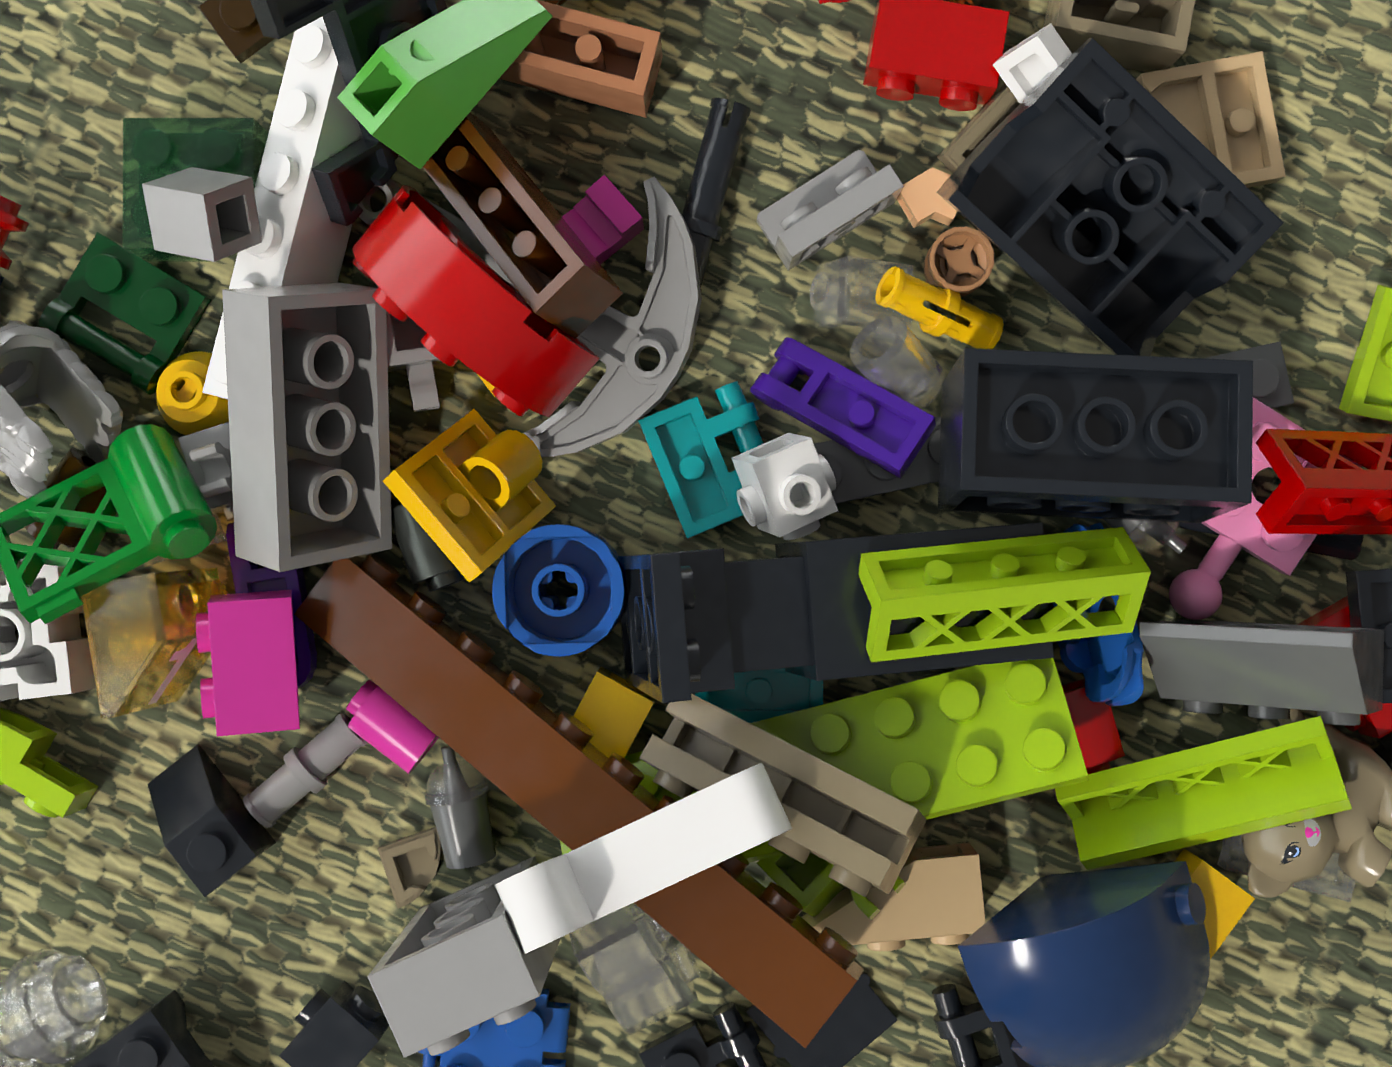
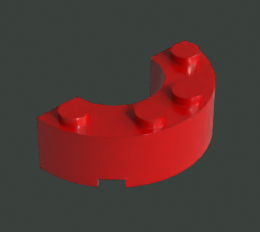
(467, 307)

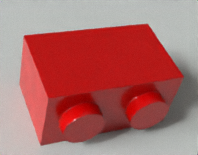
(935, 51)

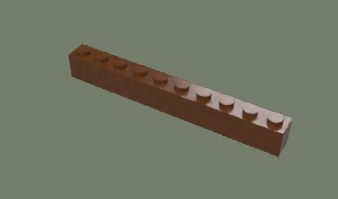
(573, 789)

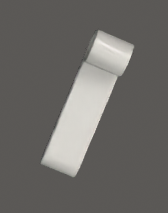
(642, 857)

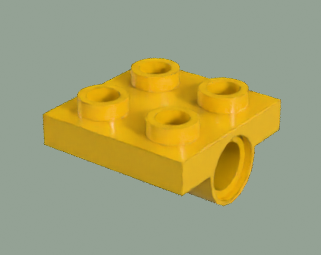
(473, 491)

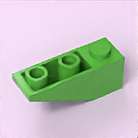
(438, 71)

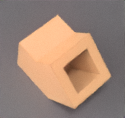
(922, 202)

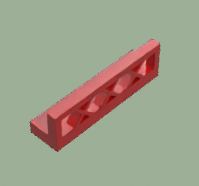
(1336, 494)

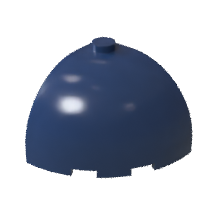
(1094, 964)

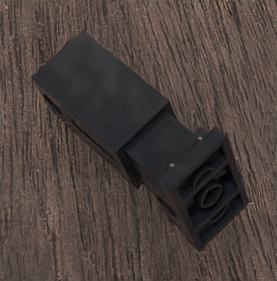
(806, 611)

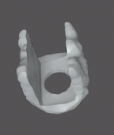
(46, 366)

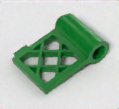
(155, 507)

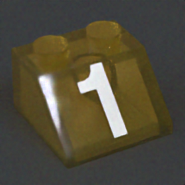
(146, 637)

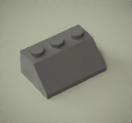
(1267, 667)

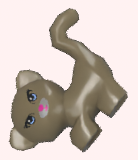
(1304, 847)

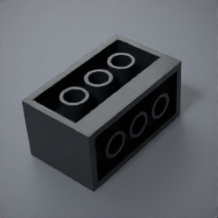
(1096, 436)

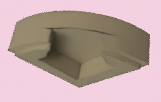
(411, 864)

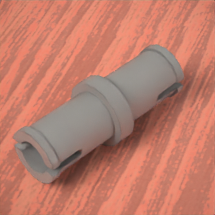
(303, 771)

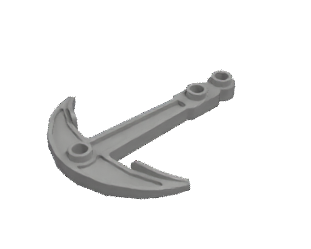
(664, 322)

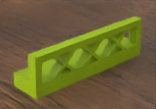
(1009, 581)
(1205, 794)

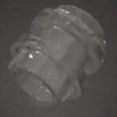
(49, 1009)

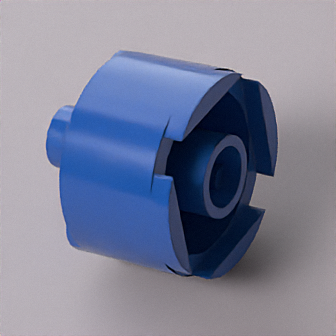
(534, 615)

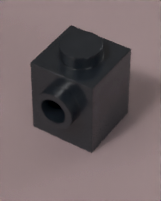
(337, 1029)

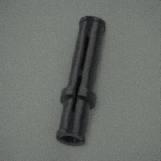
(712, 177)

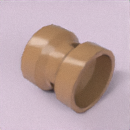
(965, 253)

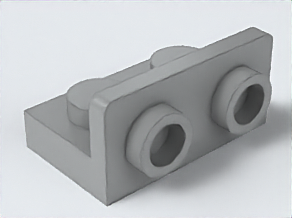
(828, 207)

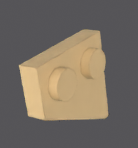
(1227, 110)

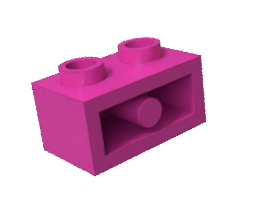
(251, 662)

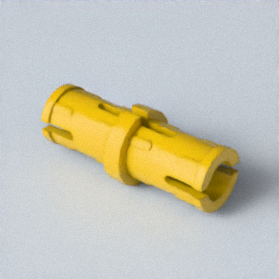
(907, 296)

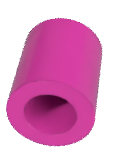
(389, 727)

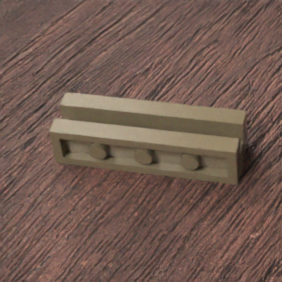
(829, 810)

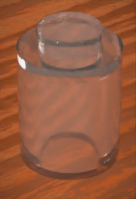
(897, 361)

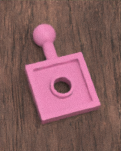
(1197, 592)

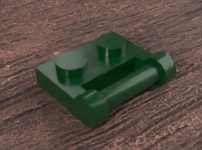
(135, 294)

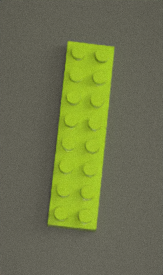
(938, 739)

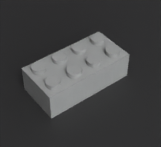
(307, 423)
(458, 969)

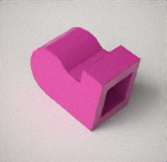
(604, 220)

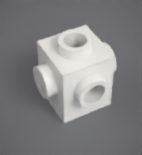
(785, 486)

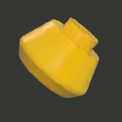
(181, 395)

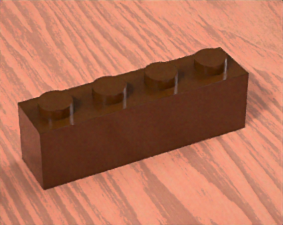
(521, 228)

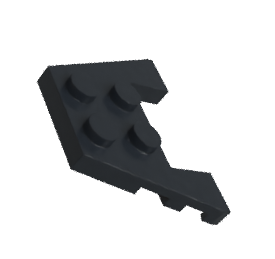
(355, 34)

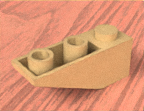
(936, 903)

